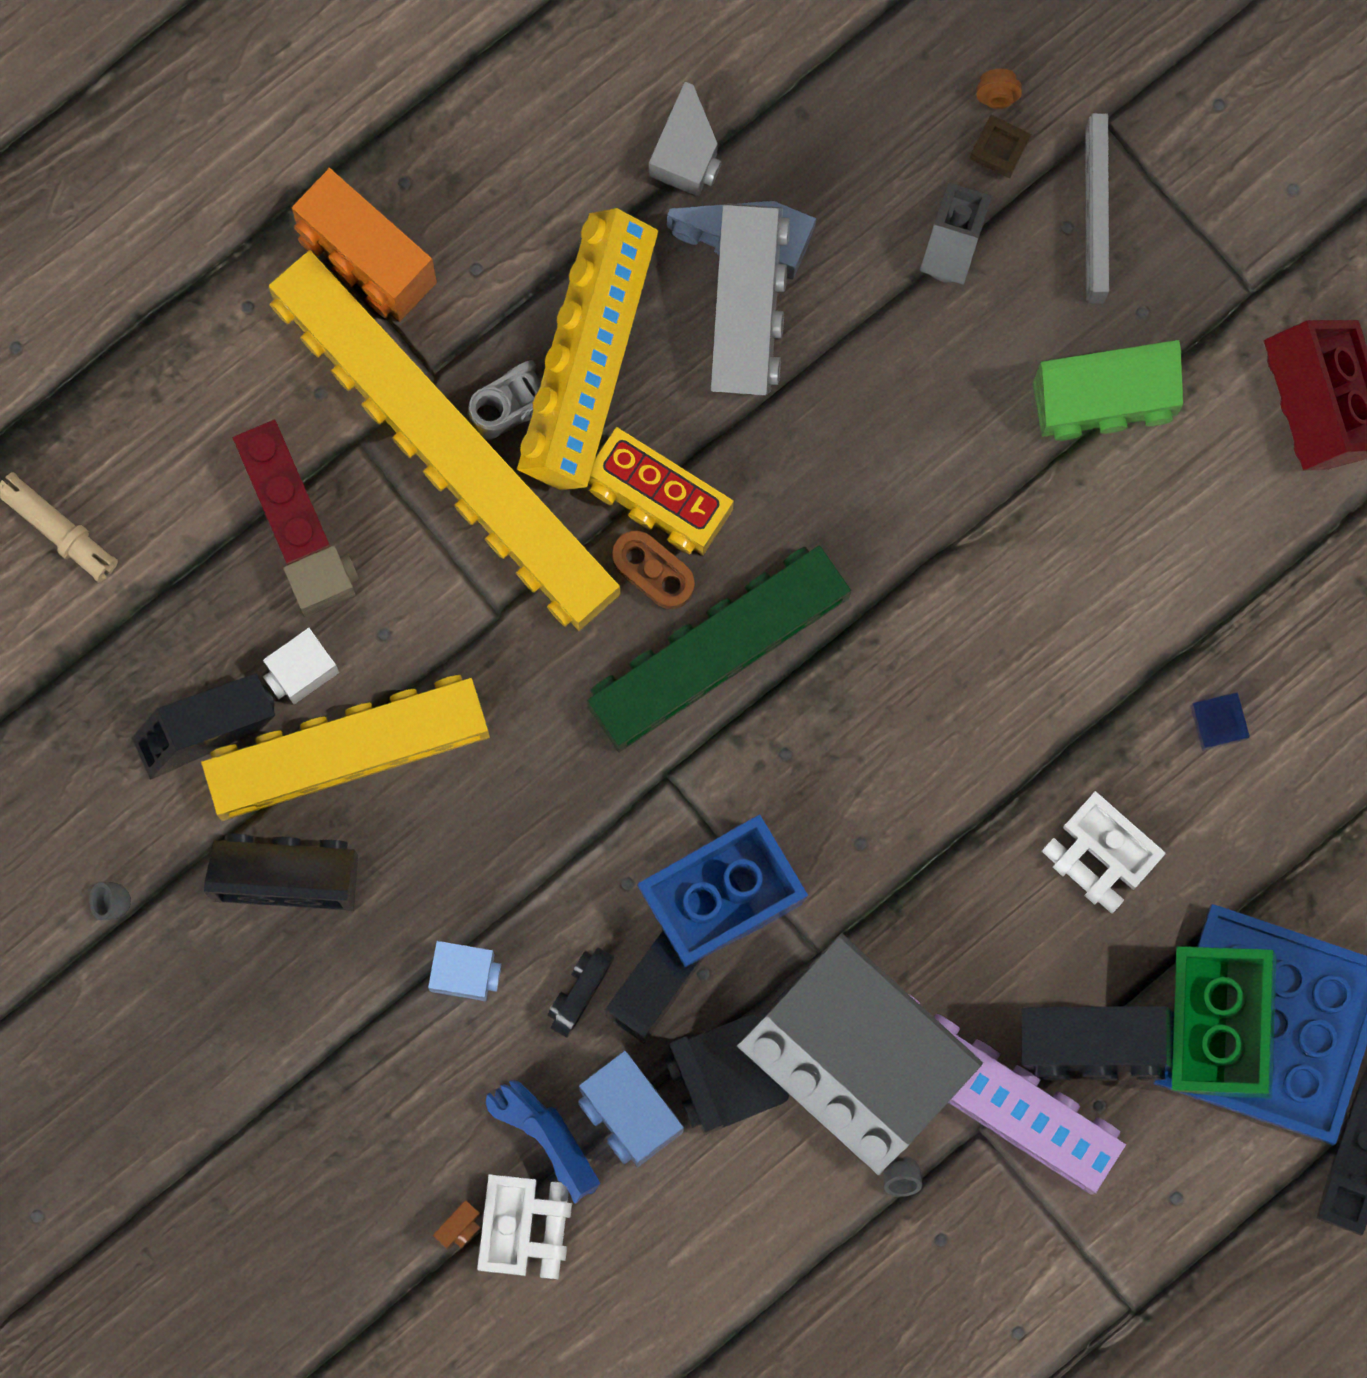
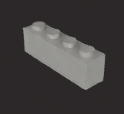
(748, 299)

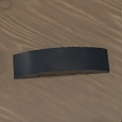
(1346, 1185)

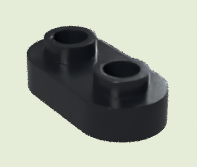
(569, 1008)

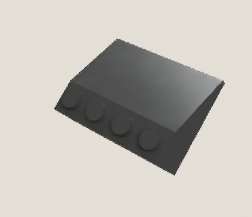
(859, 1054)

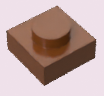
(459, 1227)

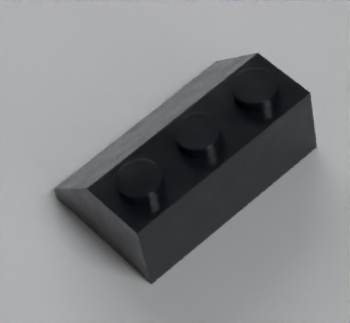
(282, 873)

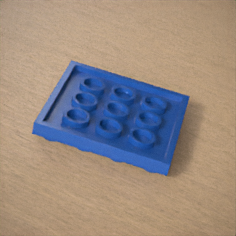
(1316, 1025)

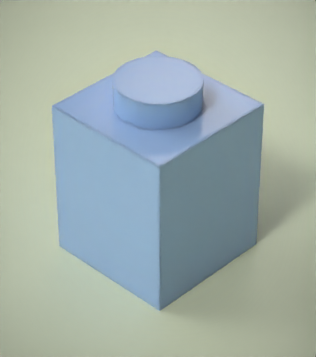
(464, 971)

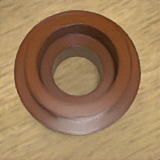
(998, 88)

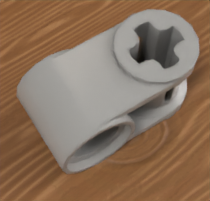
(511, 396)

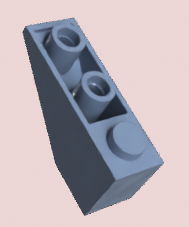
(705, 224)

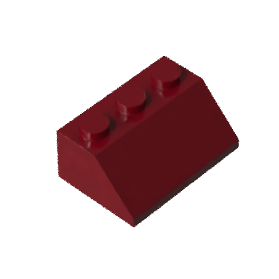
(1323, 390)

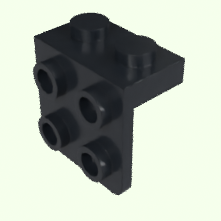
(721, 1078)

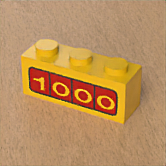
(659, 493)

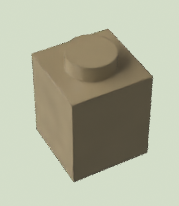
(321, 580)

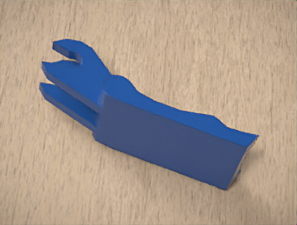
(523, 1110)

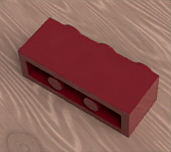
(281, 492)

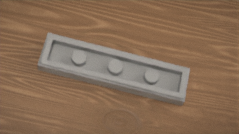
(1097, 209)

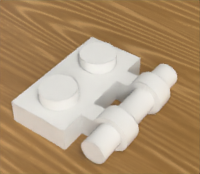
(1113, 842)
(508, 1227)

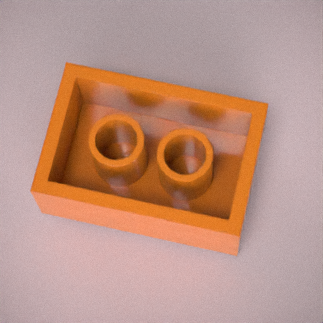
(363, 246)

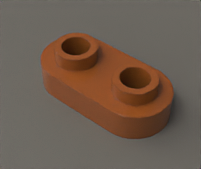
(653, 570)

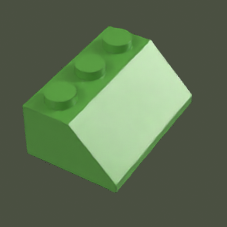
(1109, 390)

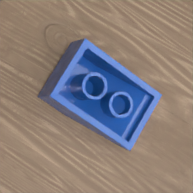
(723, 891)

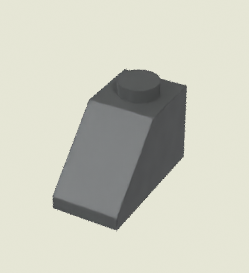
(955, 234)

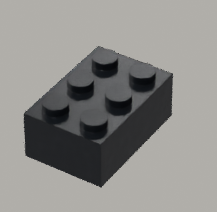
(1098, 1042)

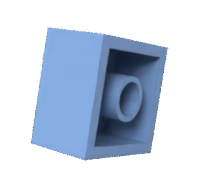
(630, 1110)

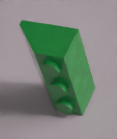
(1224, 1022)

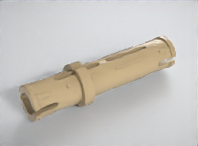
(70, 539)

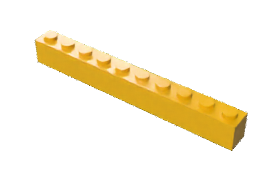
(444, 441)

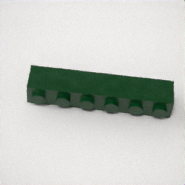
(717, 648)

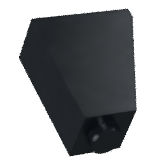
(202, 724)
(650, 990)

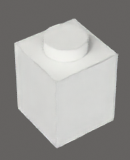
(299, 667)

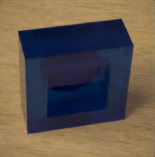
(1220, 721)

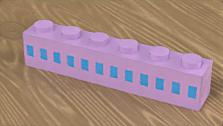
(1034, 1120)

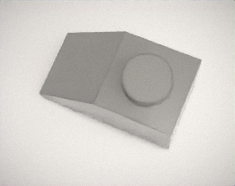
(686, 147)

